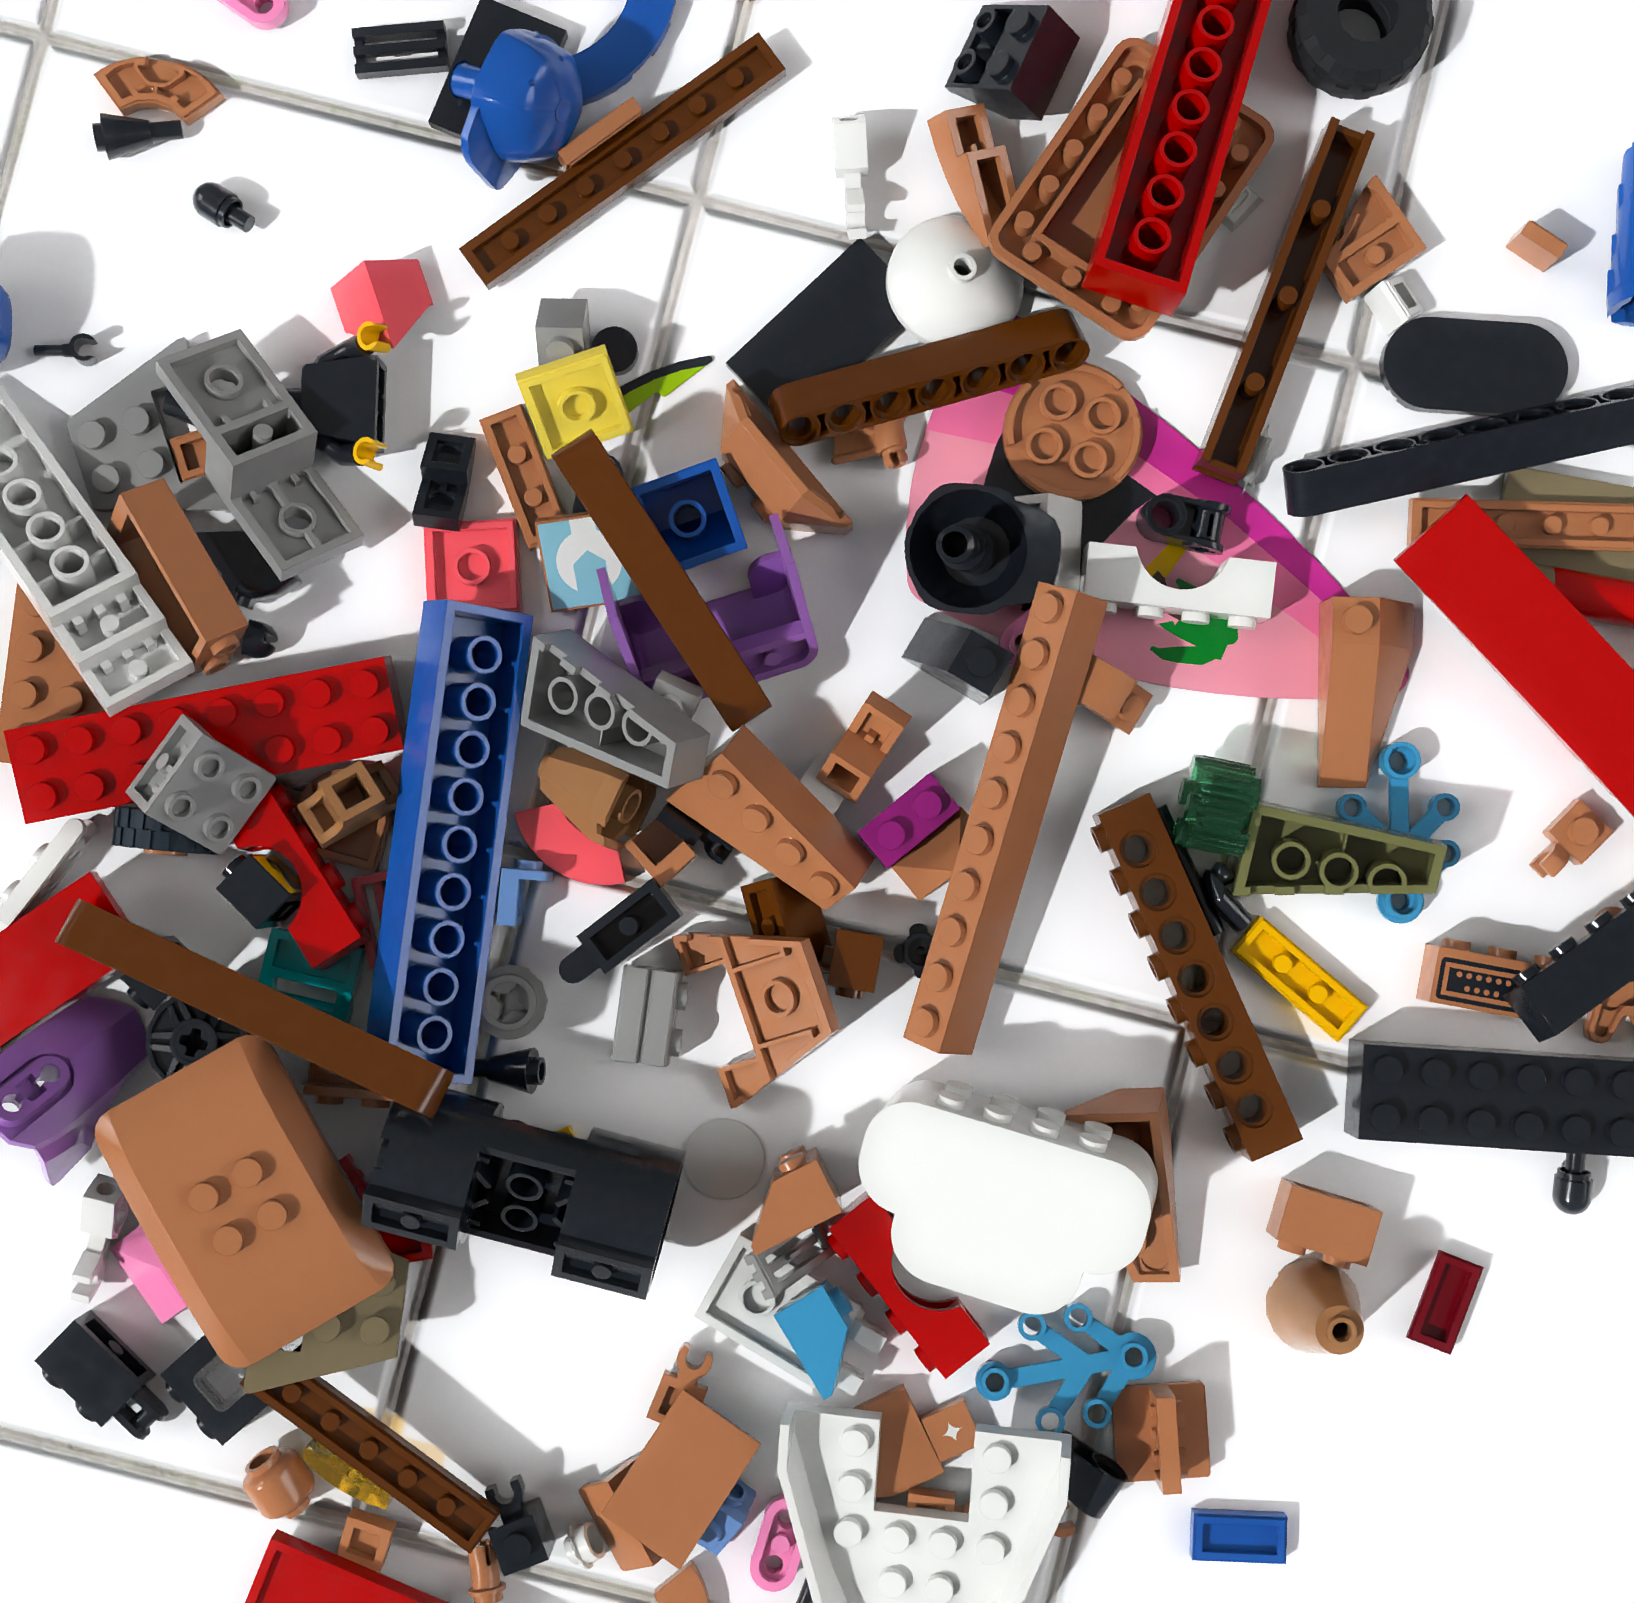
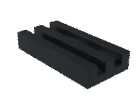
(400, 32)

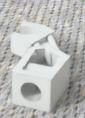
(852, 164)
(103, 1217)

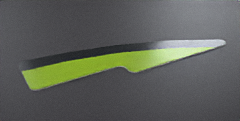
(661, 381)

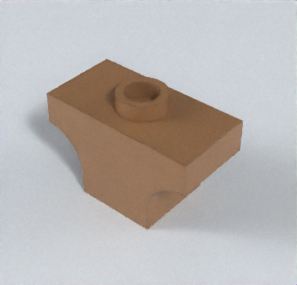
(349, 801)

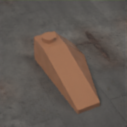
(1360, 673)
(1144, 1118)

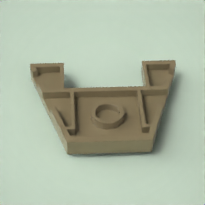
(348, 1341)

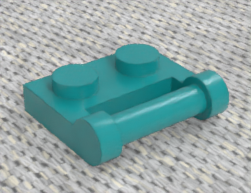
(288, 962)

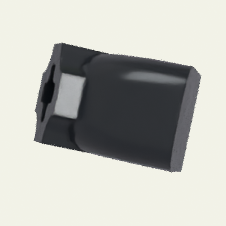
(244, 568)

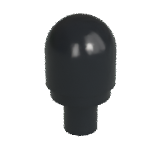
(221, 207)
(1572, 1185)

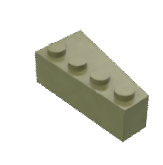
(1329, 855)

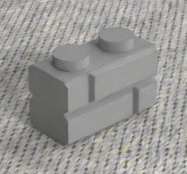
(648, 1015)

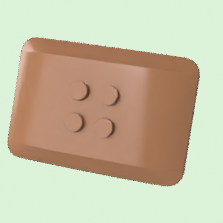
(1061, 202)
(243, 1200)

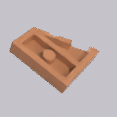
(1371, 243)

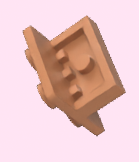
(1162, 1433)

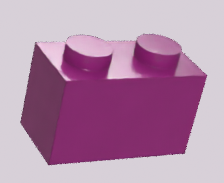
(908, 820)

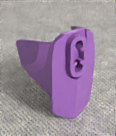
(83, 1062)

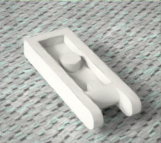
(48, 868)

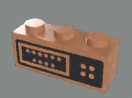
(1470, 979)

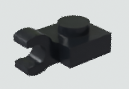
(692, 832)

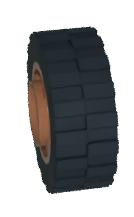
(140, 831)

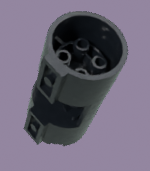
(472, 1172)

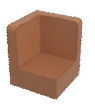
(661, 852)

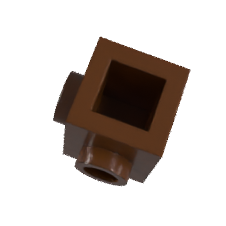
(852, 962)

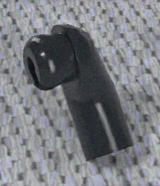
(1222, 899)

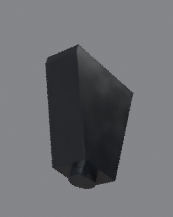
(958, 658)

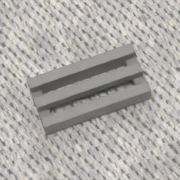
(765, 1270)

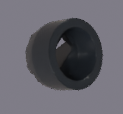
(258, 640)

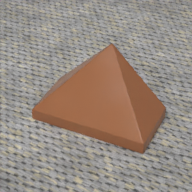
(933, 858)

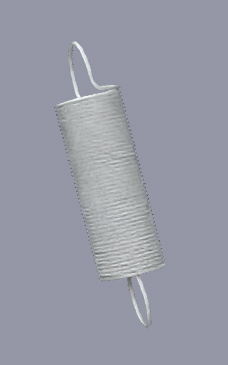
(1257, 460)

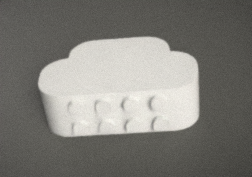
(1005, 1194)

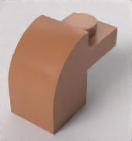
(1113, 695)
(863, 746)

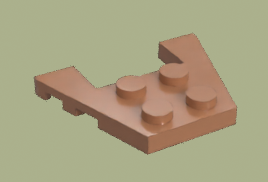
(778, 997)

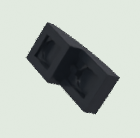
(444, 482)

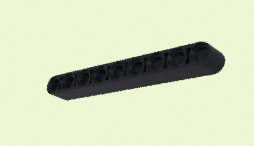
(1459, 453)

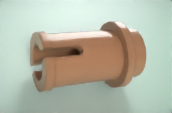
(485, 1574)

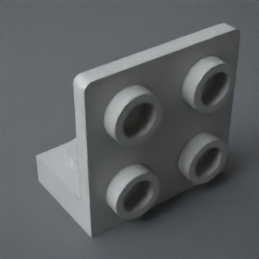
(199, 786)

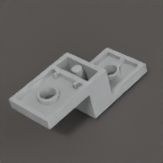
(259, 453)

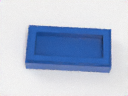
(1238, 1536)

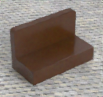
(783, 911)

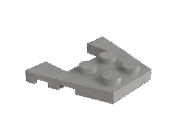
(127, 444)

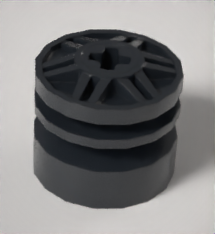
(171, 1036)

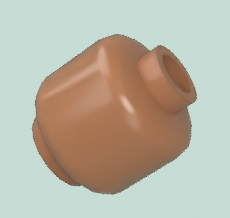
(278, 1482)

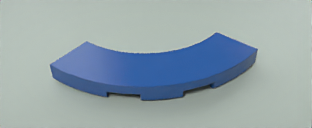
(623, 48)

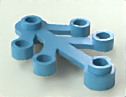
(1399, 820)
(1074, 1367)

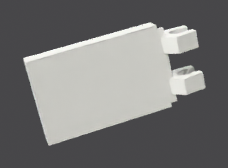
(741, 1313)

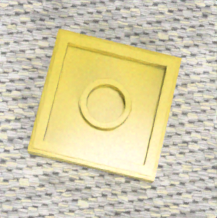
(574, 397)

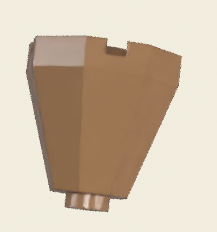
(596, 795)

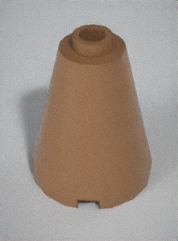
(1315, 1308)

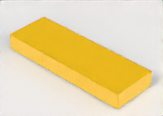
(1298, 978)

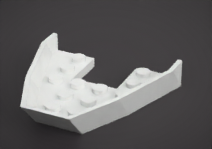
(919, 1555)

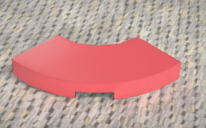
(567, 848)

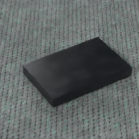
(484, 28)

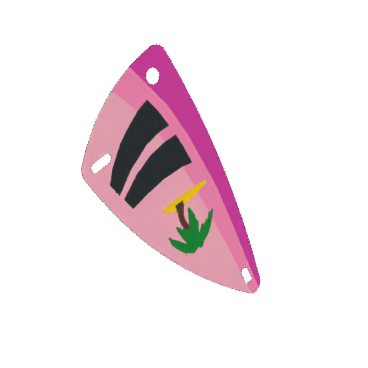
(1270, 662)

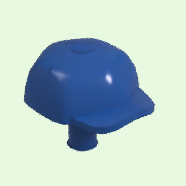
(521, 104)

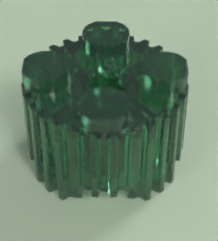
(1217, 805)

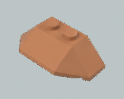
(773, 471)

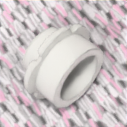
(584, 1544)

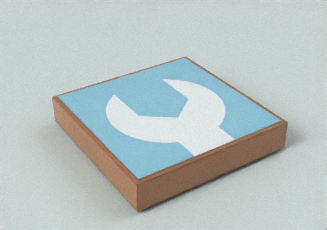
(570, 554)

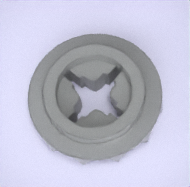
(531, 995)

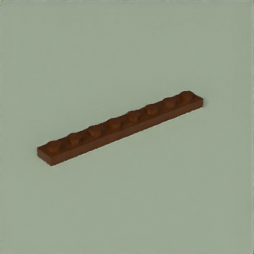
(623, 161)

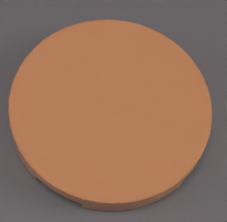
(1072, 433)

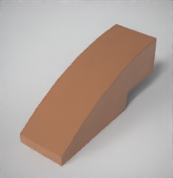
(973, 166)

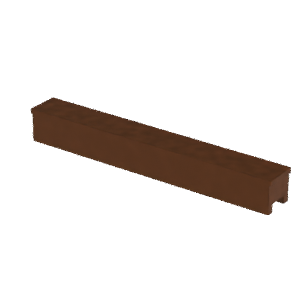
(1282, 302)

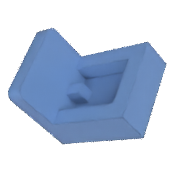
(512, 890)
(728, 1518)

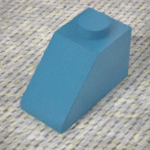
(818, 1332)

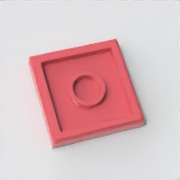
(475, 564)

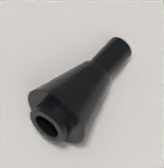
(125, 134)
(516, 1069)

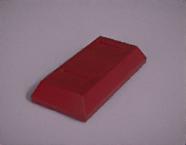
(1444, 1302)

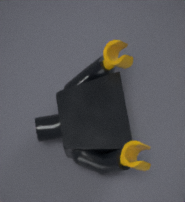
(347, 398)

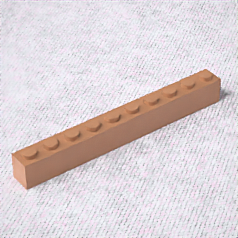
(1005, 819)

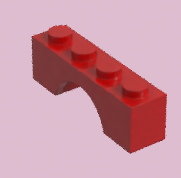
(326, 921)
(942, 1328)

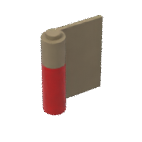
(1593, 581)

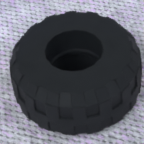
(1355, 67)

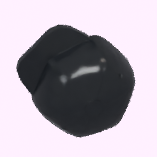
(980, 549)

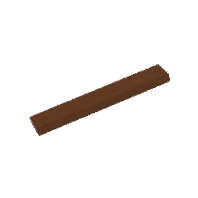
(384, 1458)

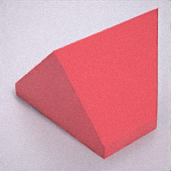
(384, 294)

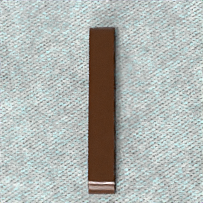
(928, 377)
(661, 580)

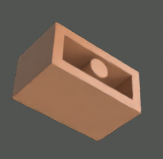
(1323, 1223)

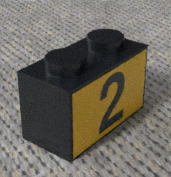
(261, 889)

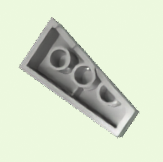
(608, 713)

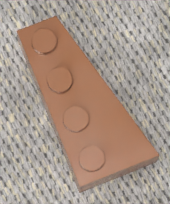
(774, 820)

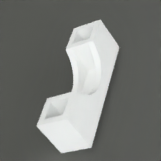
(1236, 593)

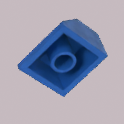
(693, 513)

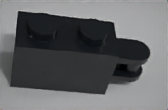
(621, 932)
(102, 1376)

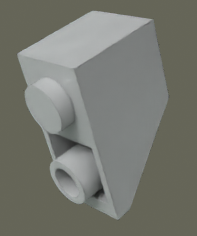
(562, 328)

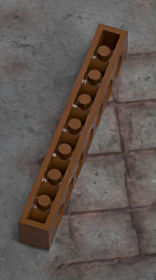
(1273, 1123)

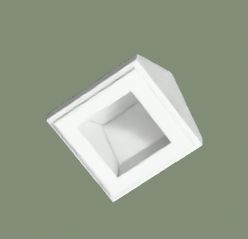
(1393, 304)

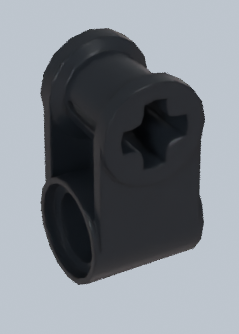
(1193, 526)
(1093, 1479)

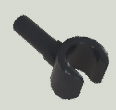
(69, 349)

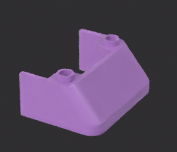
(763, 622)

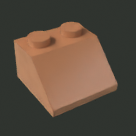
(796, 1199)

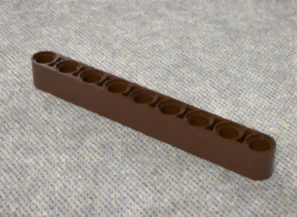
(255, 1008)

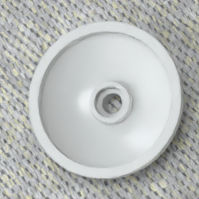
(933, 297)

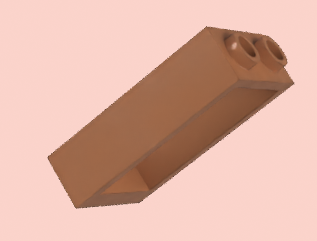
(178, 574)

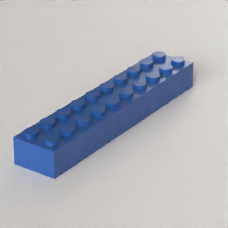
(449, 832)

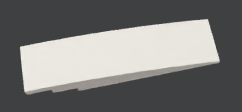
(79, 575)

